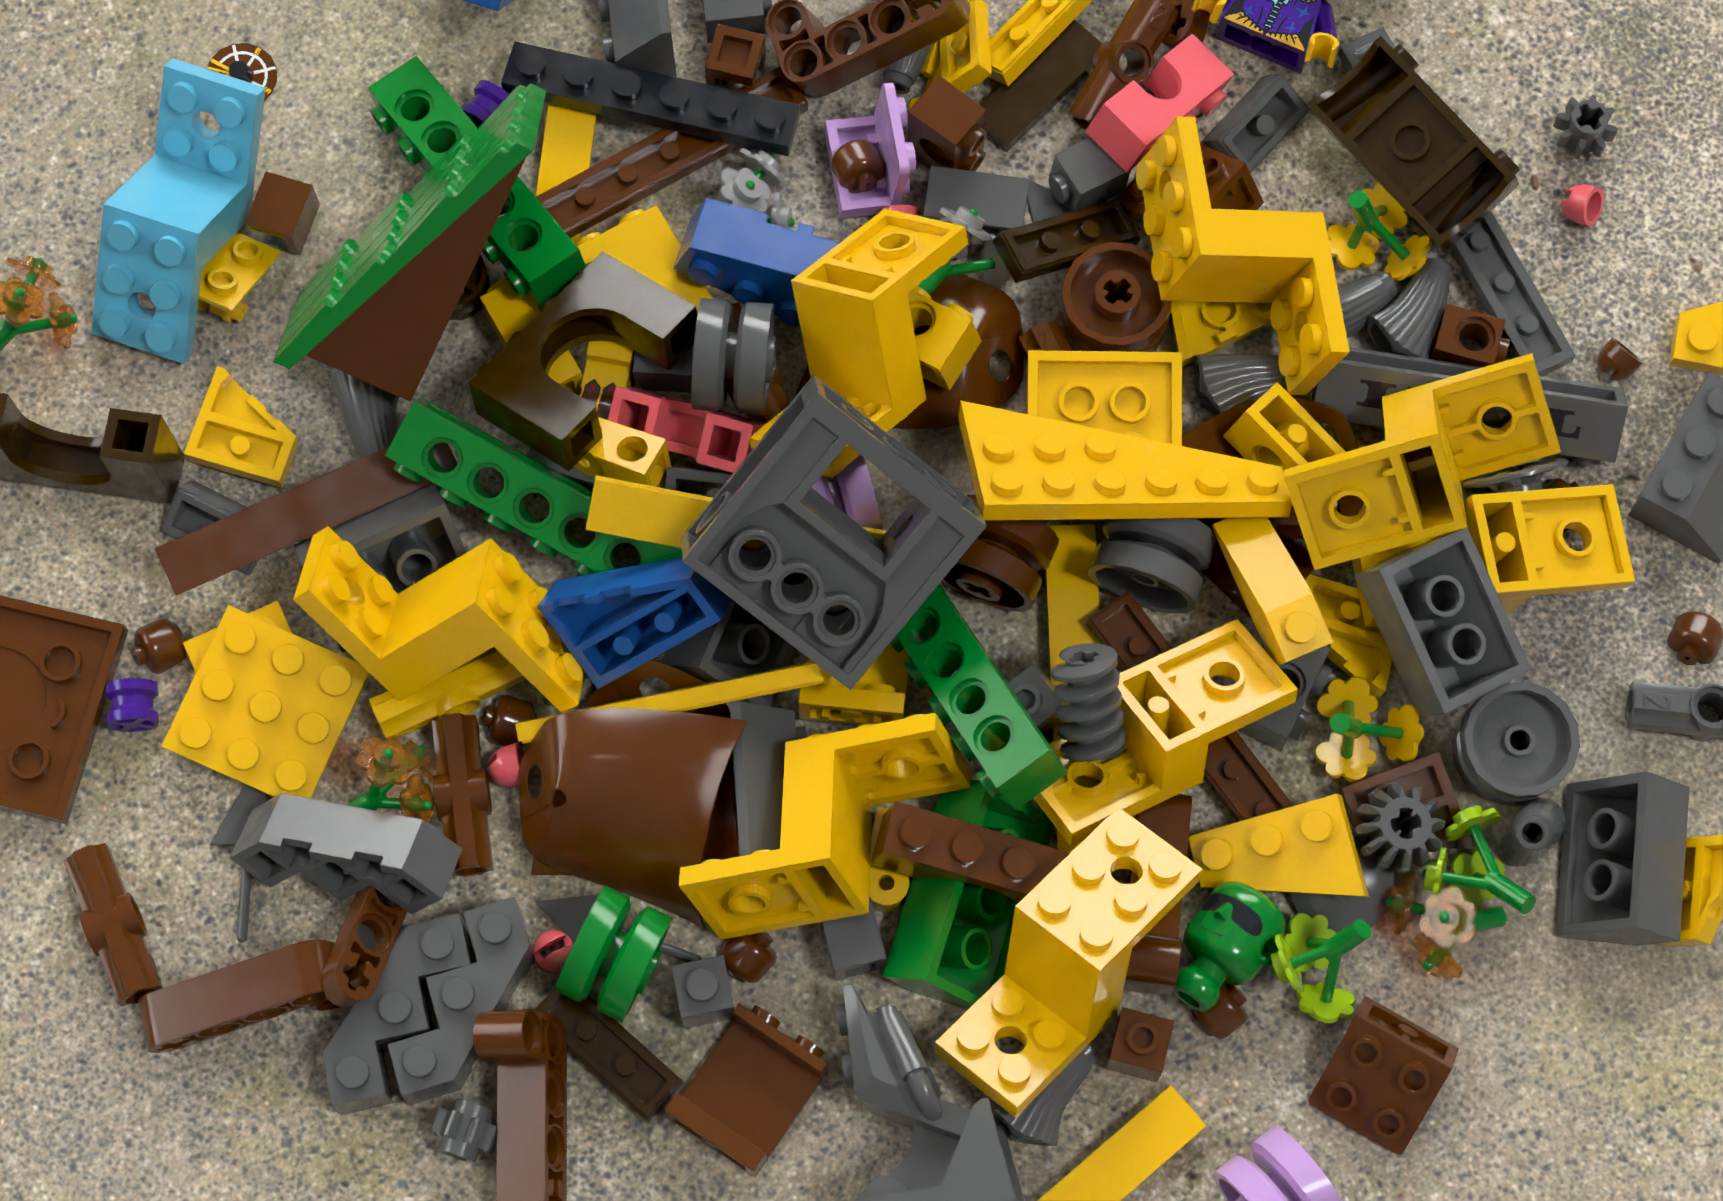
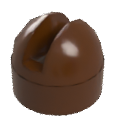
(1619, 357)

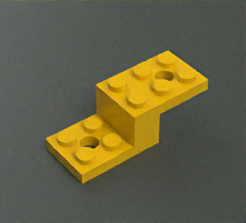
(1525, 546)
(1168, 724)

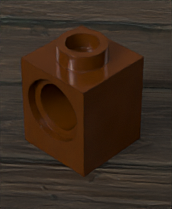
(1466, 323)
(1140, 1044)

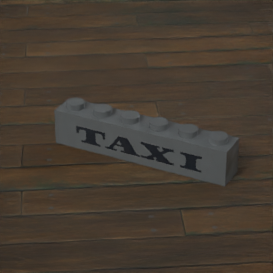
(1584, 414)

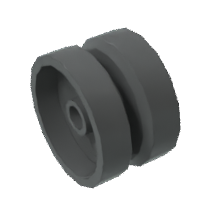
(732, 356)
(1154, 561)
(1545, 738)

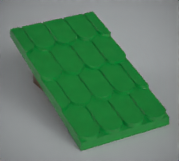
(393, 290)

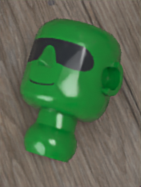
(1227, 943)

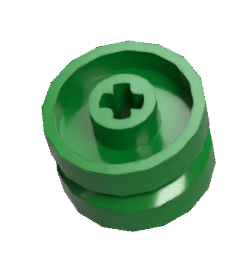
(610, 952)

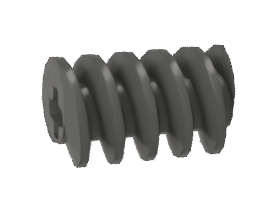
(1089, 703)

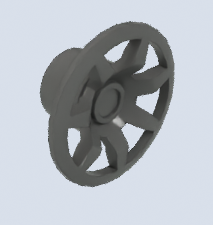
(1510, 480)

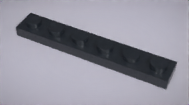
(654, 98)

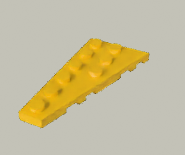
(1073, 471)

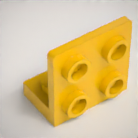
(873, 699)

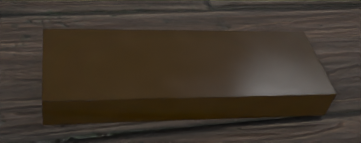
(1050, 77)
(1059, 240)
(614, 1055)

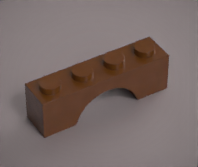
(946, 848)

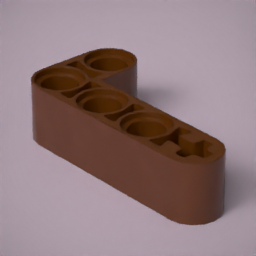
(871, 25)
(1157, 955)
(237, 996)
(530, 1101)

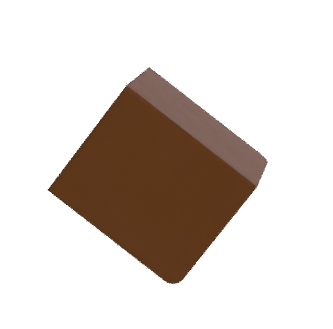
(735, 56)
(284, 210)

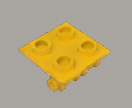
(233, 275)

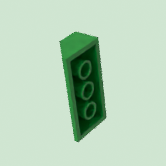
(953, 931)

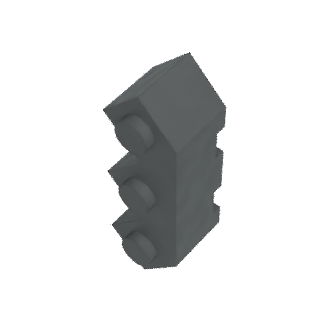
(347, 850)
(392, 1013)
(443, 1058)

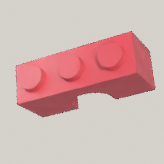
(1185, 85)
(709, 436)

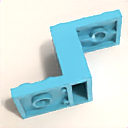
(177, 211)

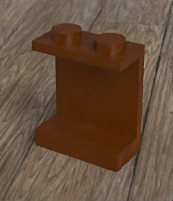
(749, 1089)

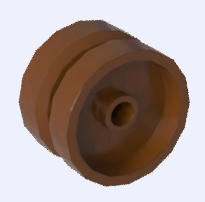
(1113, 301)
(1004, 563)

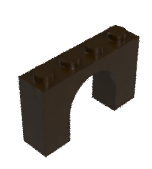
(599, 304)
(131, 460)

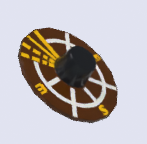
(247, 64)

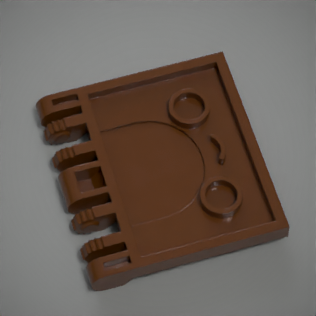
(50, 702)

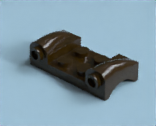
(1415, 144)

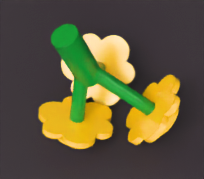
(1380, 214)
(1349, 716)

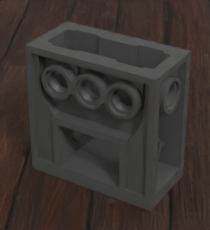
(806, 534)

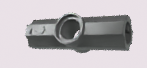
(1674, 709)

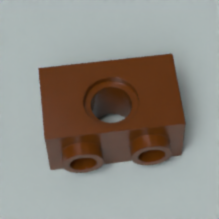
(947, 128)

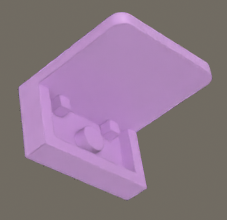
(887, 135)

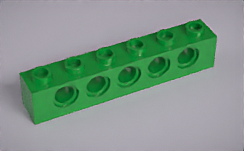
(430, 123)
(414, 458)
(1027, 761)

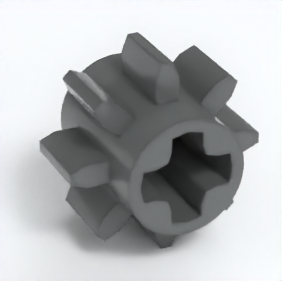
(1585, 127)
(465, 1130)

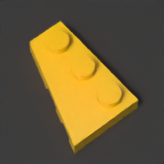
(1210, 326)
(1285, 851)

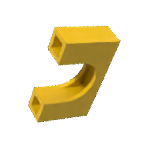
(638, 241)

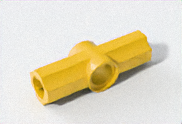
(451, 694)

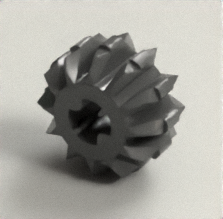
(1410, 812)

